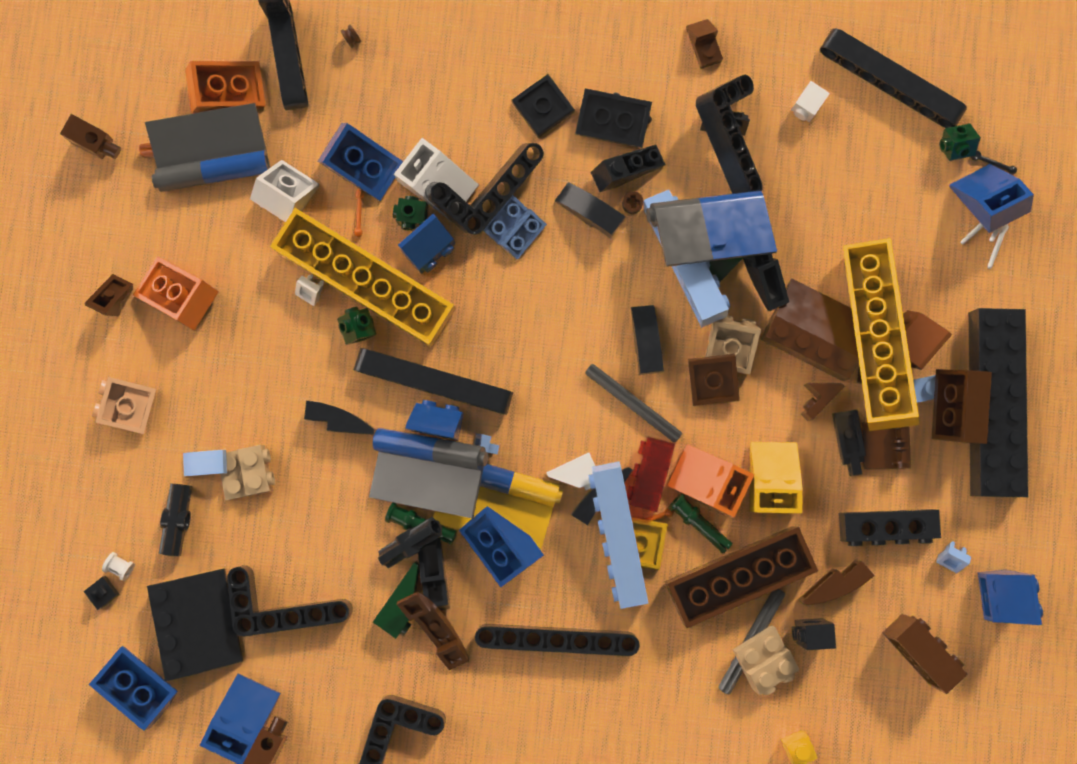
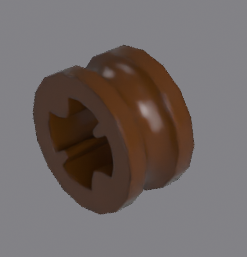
(351, 36)
(627, 207)

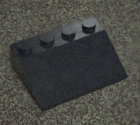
(194, 624)

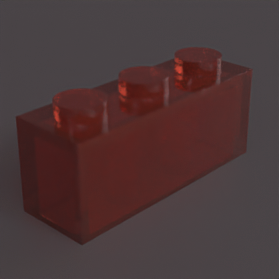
(650, 473)

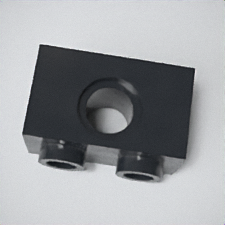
(814, 634)

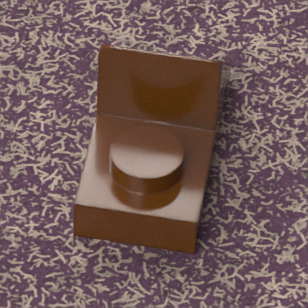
(704, 42)
(109, 296)
(824, 394)

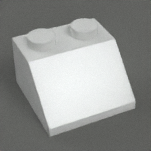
(282, 190)

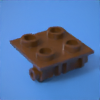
(887, 448)

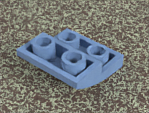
(514, 227)

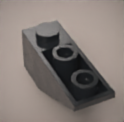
(626, 167)

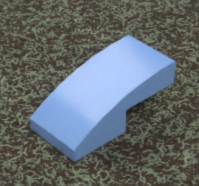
(205, 463)

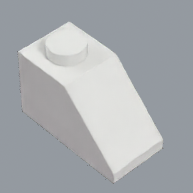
(574, 472)

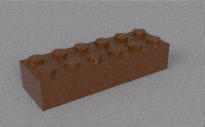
(741, 576)

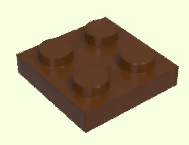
(713, 379)

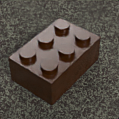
(961, 405)
(925, 652)

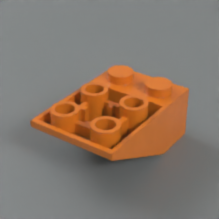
(710, 480)

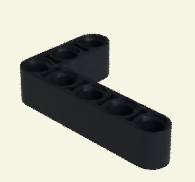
(286, 53)
(726, 135)
(489, 193)
(281, 614)
(398, 717)

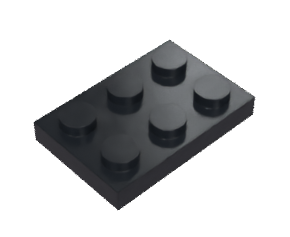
(613, 118)

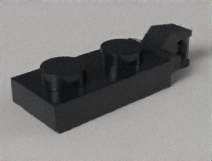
(849, 440)

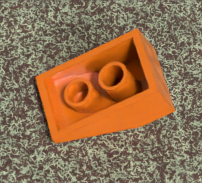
(223, 84)
(176, 293)

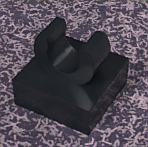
(101, 593)

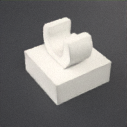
(308, 290)

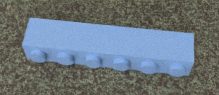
(696, 280)
(619, 534)

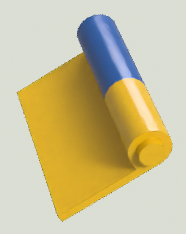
(516, 497)

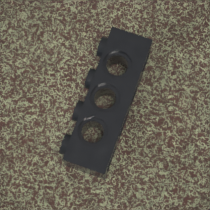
(926, 519)

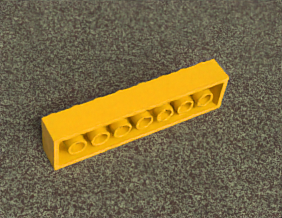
(363, 277)
(880, 335)

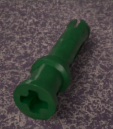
(692, 516)
(410, 519)

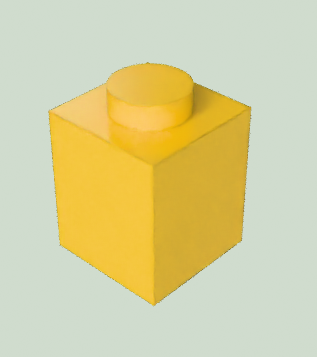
(799, 748)

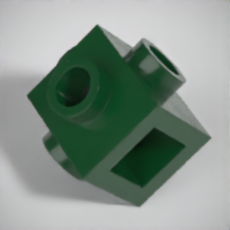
(959, 142)
(411, 205)
(356, 325)

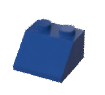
(427, 244)

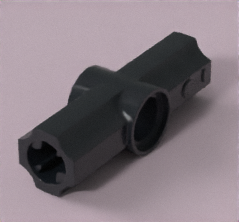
(175, 519)
(410, 542)

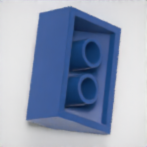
(134, 688)

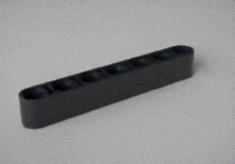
(893, 78)
(433, 381)
(568, 644)

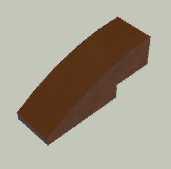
(837, 584)

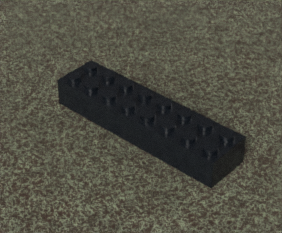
(999, 347)

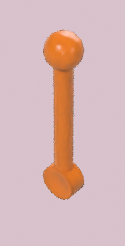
(359, 195)
(667, 512)

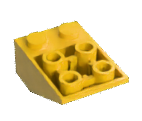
(776, 478)

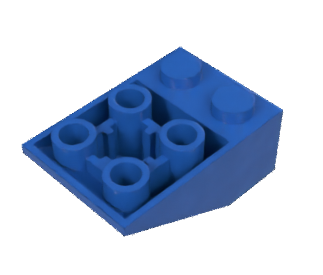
(994, 196)
(1010, 597)
(240, 719)

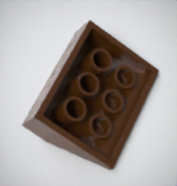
(815, 331)

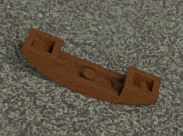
(437, 627)

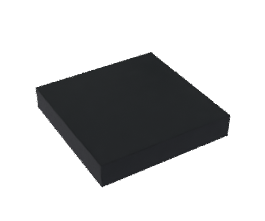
(543, 105)

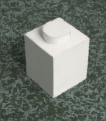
(809, 102)

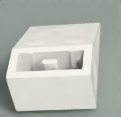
(429, 165)

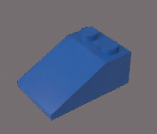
(360, 161)
(435, 421)
(500, 545)

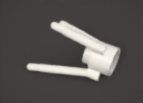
(1002, 230)

